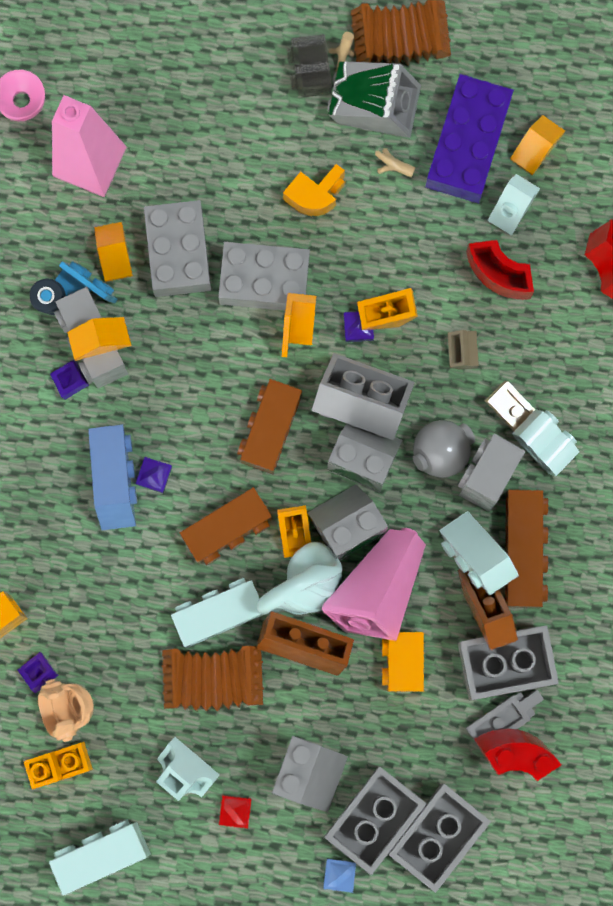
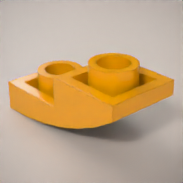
(58, 765)

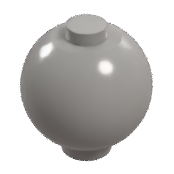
(443, 448)

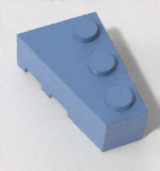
(112, 477)

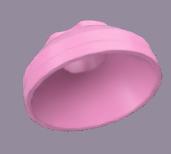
(21, 82)

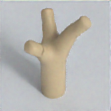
(344, 48)
(393, 164)

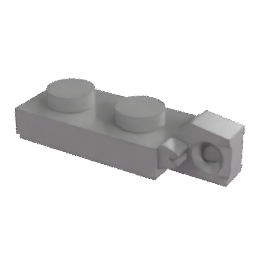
(507, 715)

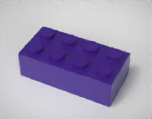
(469, 138)

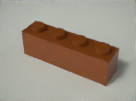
(525, 548)

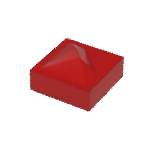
(235, 811)

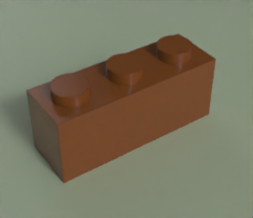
(269, 426)
(227, 527)
(490, 613)
(305, 643)

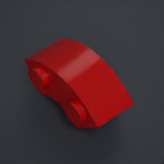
(600, 253)
(500, 272)
(517, 751)

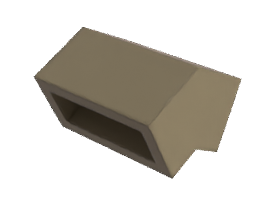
(463, 349)

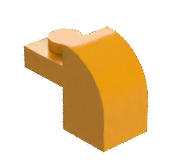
(312, 198)

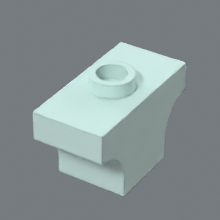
(513, 204)
(184, 771)

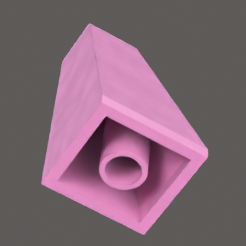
(84, 147)
(379, 588)

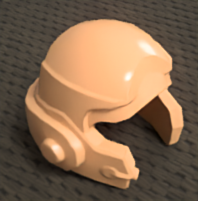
(64, 708)

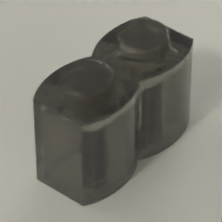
(310, 66)

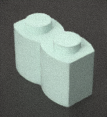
(546, 442)

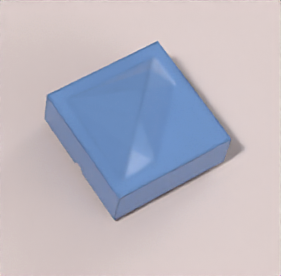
(339, 875)

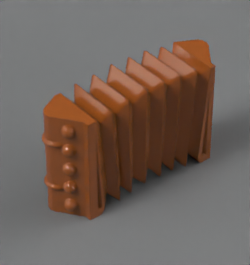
(401, 33)
(212, 680)

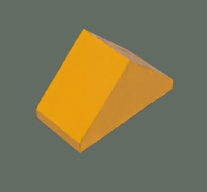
(537, 144)
(113, 251)
(387, 310)
(98, 337)
(293, 529)

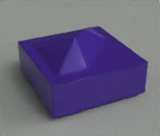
(354, 330)
(69, 379)
(154, 475)
(37, 672)

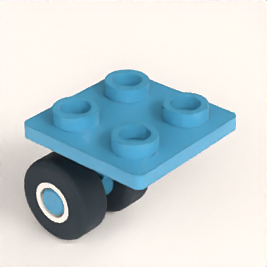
(70, 280)

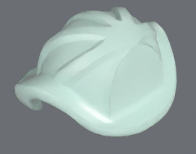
(310, 582)

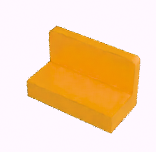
(298, 320)

